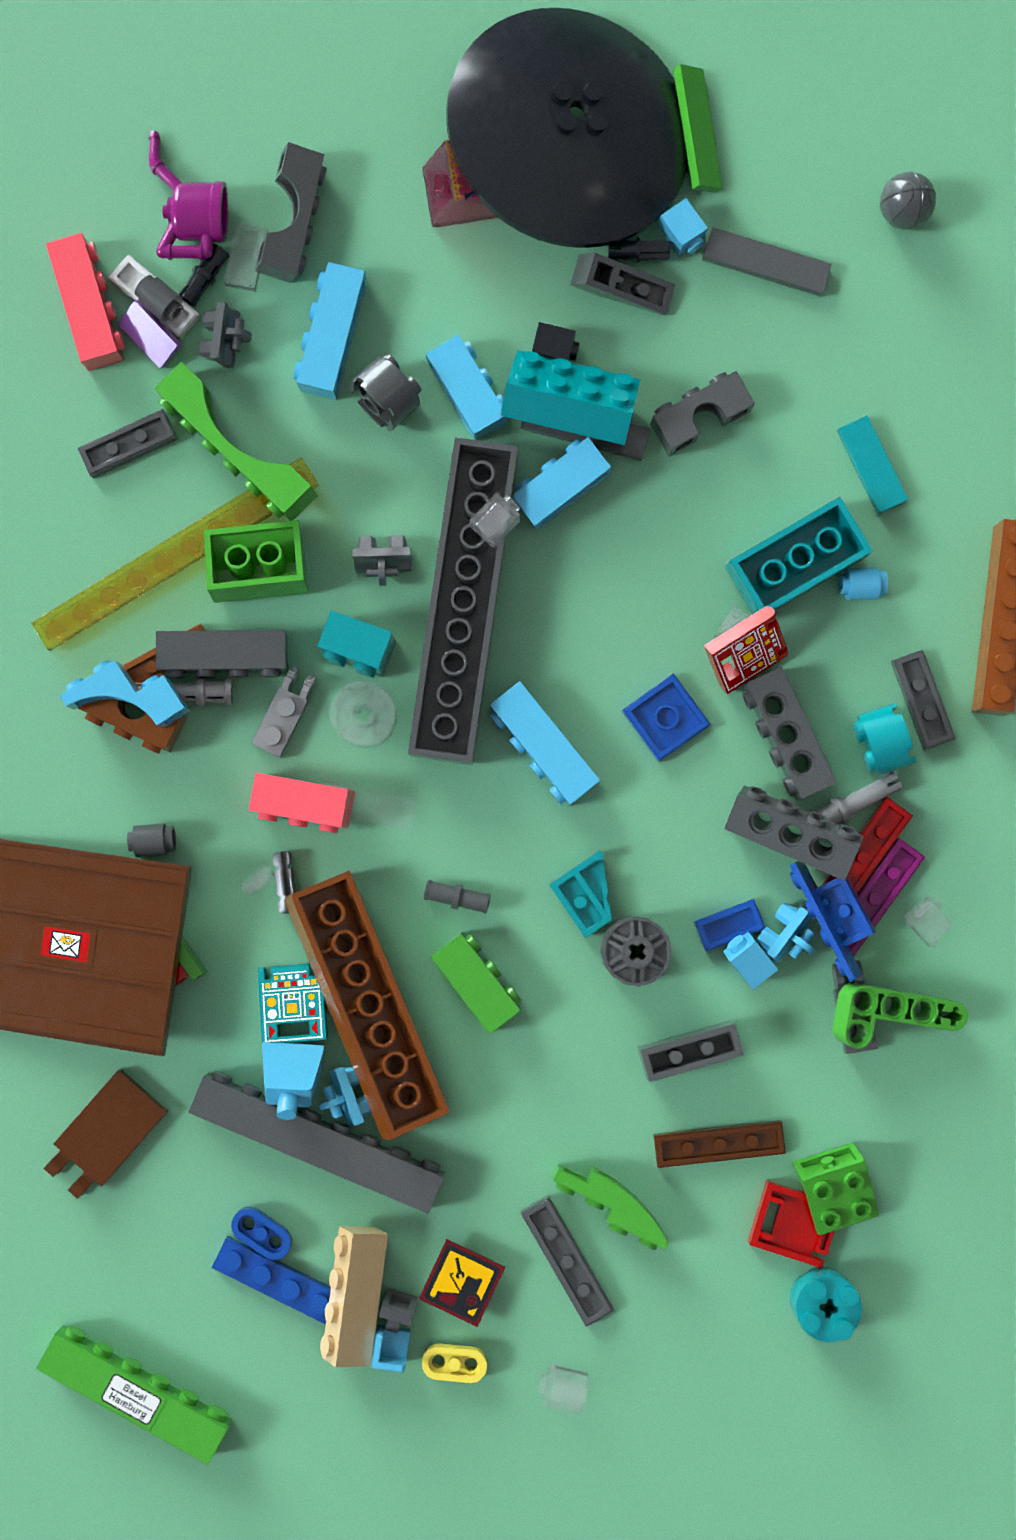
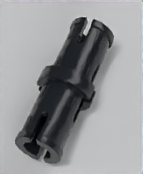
(203, 276)

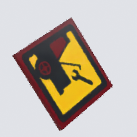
(462, 1282)

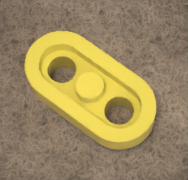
(454, 1367)

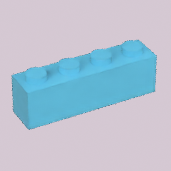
(331, 330)
(544, 744)

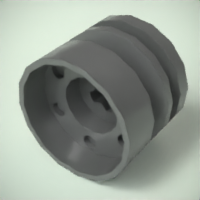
(616, 951)

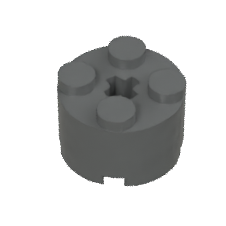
(386, 392)

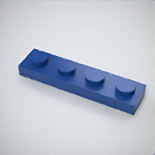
(273, 1278)

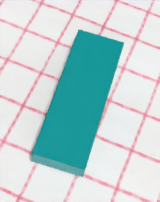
(872, 465)

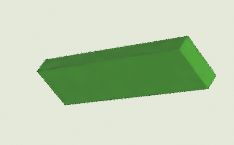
(697, 128)

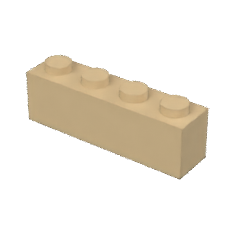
(354, 1296)

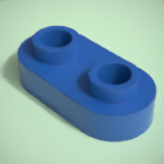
(260, 1235)

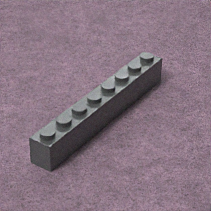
(319, 1142)

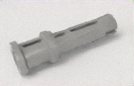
(204, 691)
(840, 809)

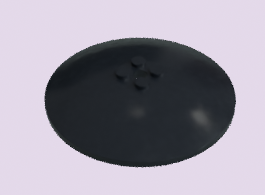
(541, 165)

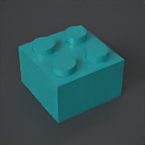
(357, 644)

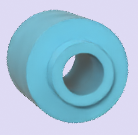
(863, 583)

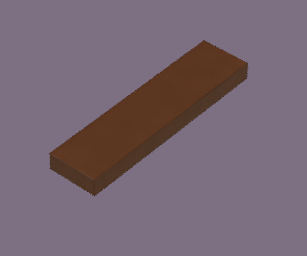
(719, 1143)

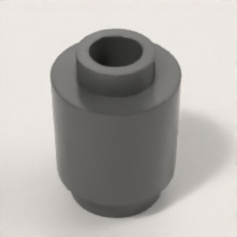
(159, 298)
(151, 840)

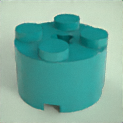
(885, 739)
(837, 1319)

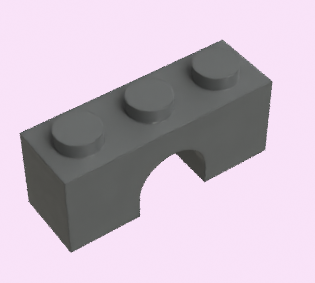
(724, 397)

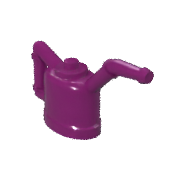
(193, 211)

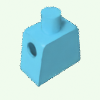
(291, 1075)

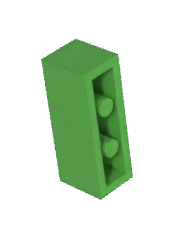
(477, 982)

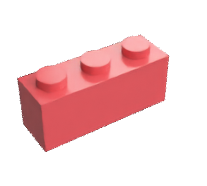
(301, 802)

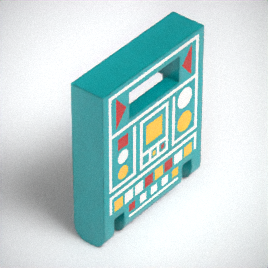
(291, 998)

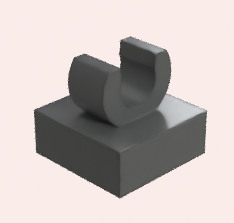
(397, 1309)

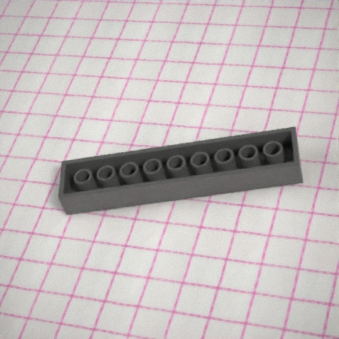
(461, 607)

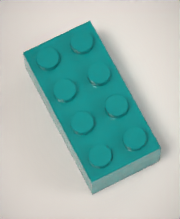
(570, 397)
(799, 557)

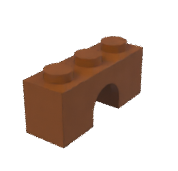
(114, 713)

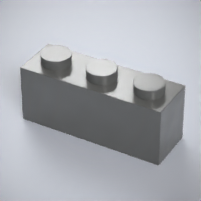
(690, 1051)

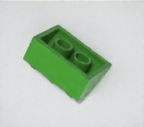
(255, 561)

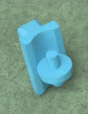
(795, 923)
(353, 1109)

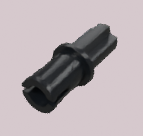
(639, 250)

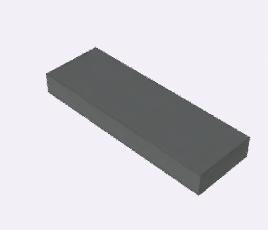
(127, 443)
(923, 700)

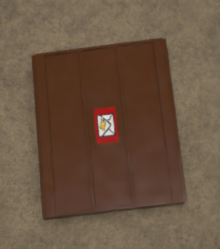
(89, 945)

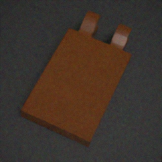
(106, 1132)

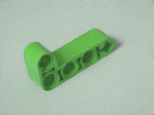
(901, 1010)

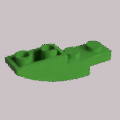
(624, 1209)

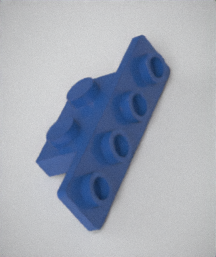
(838, 913)

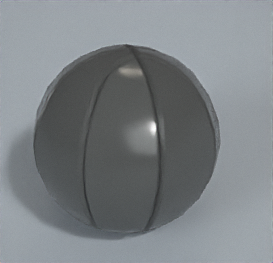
(908, 200)

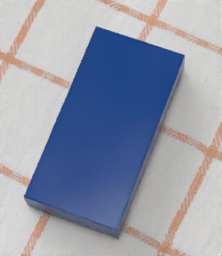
(727, 924)

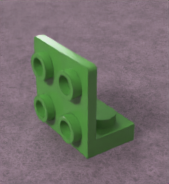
(837, 1188)

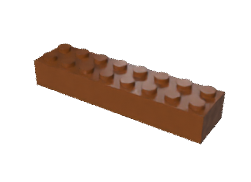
(366, 1006)

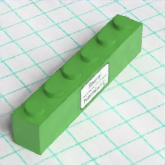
(135, 1393)

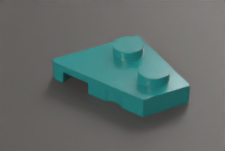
(585, 894)

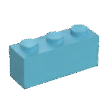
(467, 386)
(561, 482)

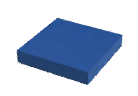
(666, 717)

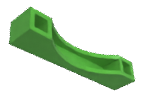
(279, 483)

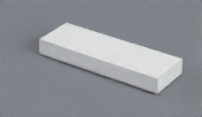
(127, 277)

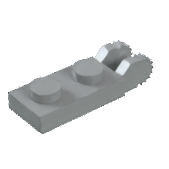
(283, 714)

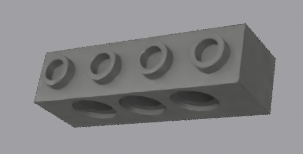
(818, 773)
(777, 836)

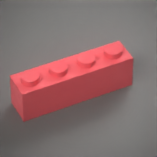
(85, 301)

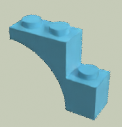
(113, 682)

